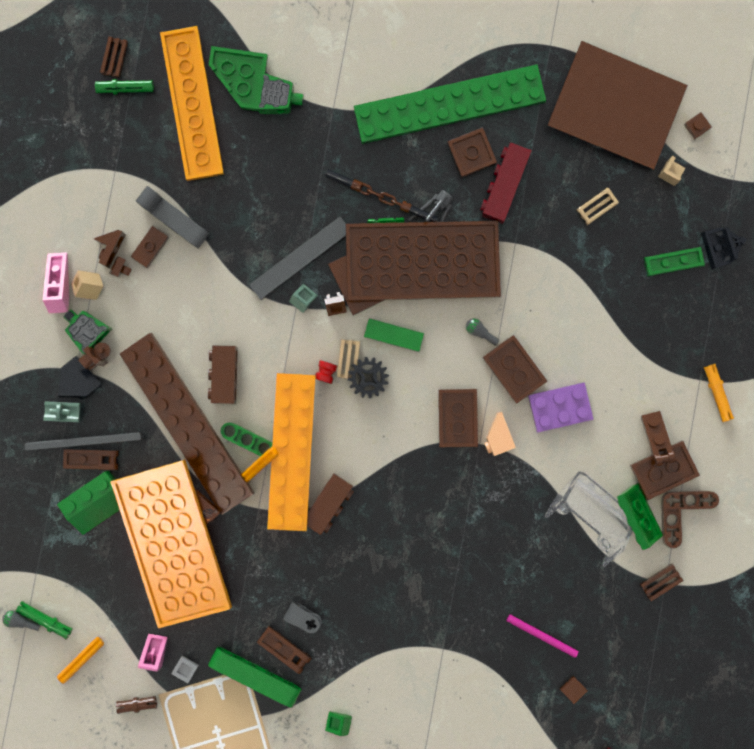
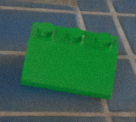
(91, 503)

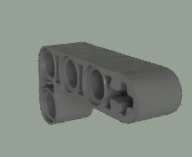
(172, 217)

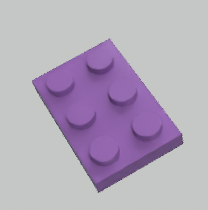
(560, 407)

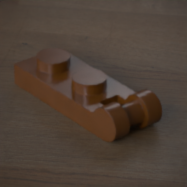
(658, 438)
(89, 459)
(283, 649)

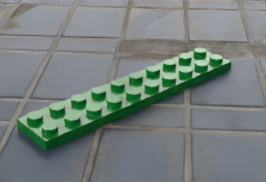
(449, 104)

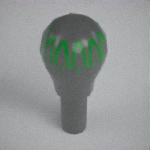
(476, 328)
(13, 620)

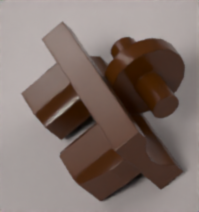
(95, 356)

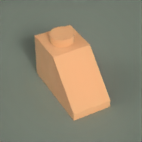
(499, 437)

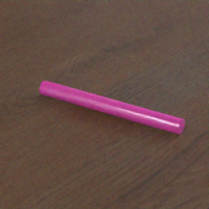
(543, 636)

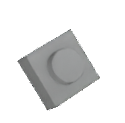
(185, 669)

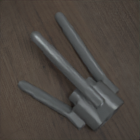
(441, 202)

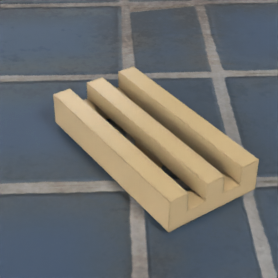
(585, 215)
(350, 343)

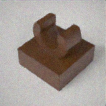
(118, 267)
(335, 305)

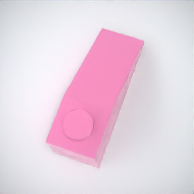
(56, 283)

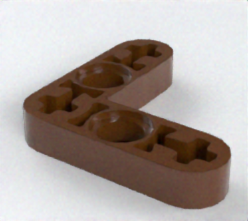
(675, 509)

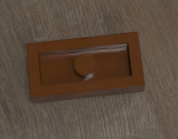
(149, 247)

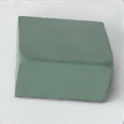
(303, 298)

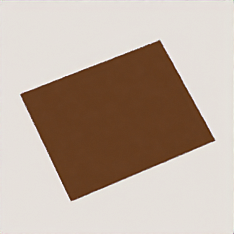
(617, 105)

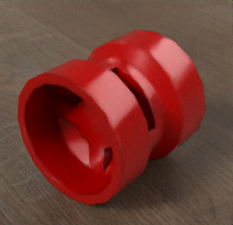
(326, 370)

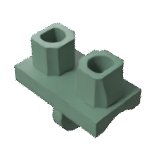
(62, 411)

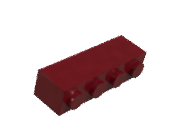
(506, 182)

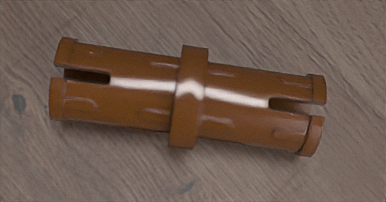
(136, 705)

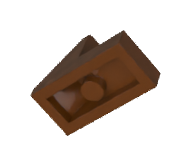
(112, 242)

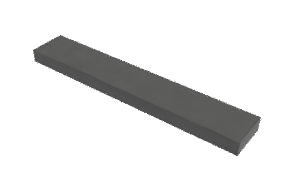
(299, 258)
(84, 441)

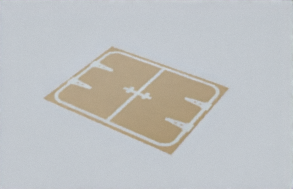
(214, 716)

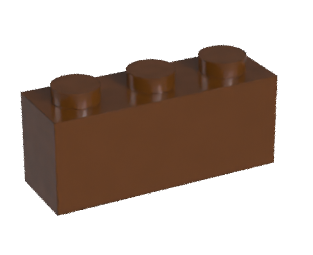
(223, 374)
(329, 504)

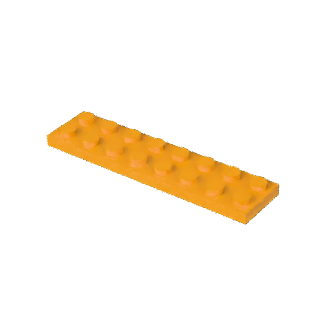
(192, 103)
(294, 442)

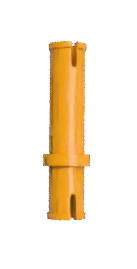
(716, 386)

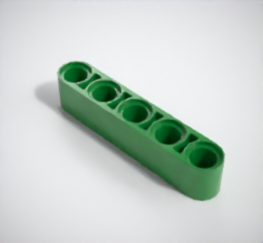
(237, 438)
(254, 677)

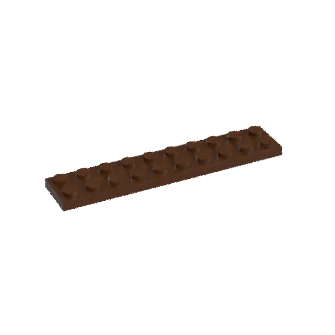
(186, 423)

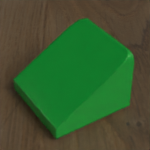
(338, 723)

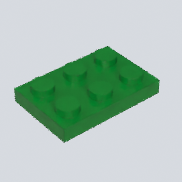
(639, 516)

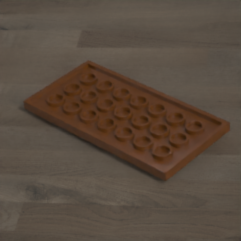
(422, 260)

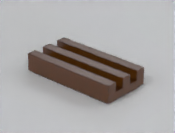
(117, 41)
(671, 567)

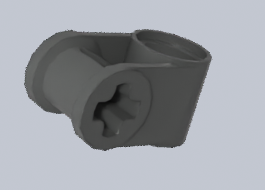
(300, 616)

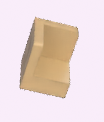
(671, 172)
(87, 285)

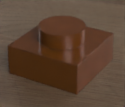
(698, 125)

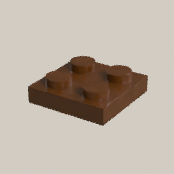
(472, 152)

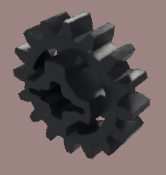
(373, 370)

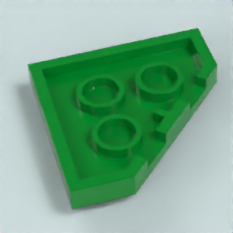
(240, 74)

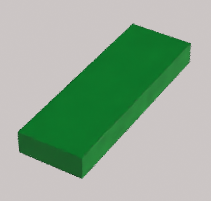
(674, 261)
(393, 335)

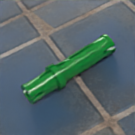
(124, 86)
(44, 620)

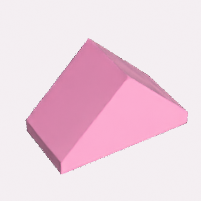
(153, 653)

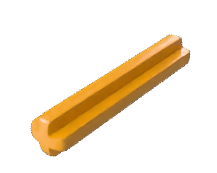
(260, 463)
(80, 660)

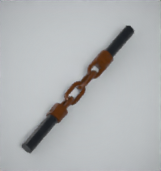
(357, 186)

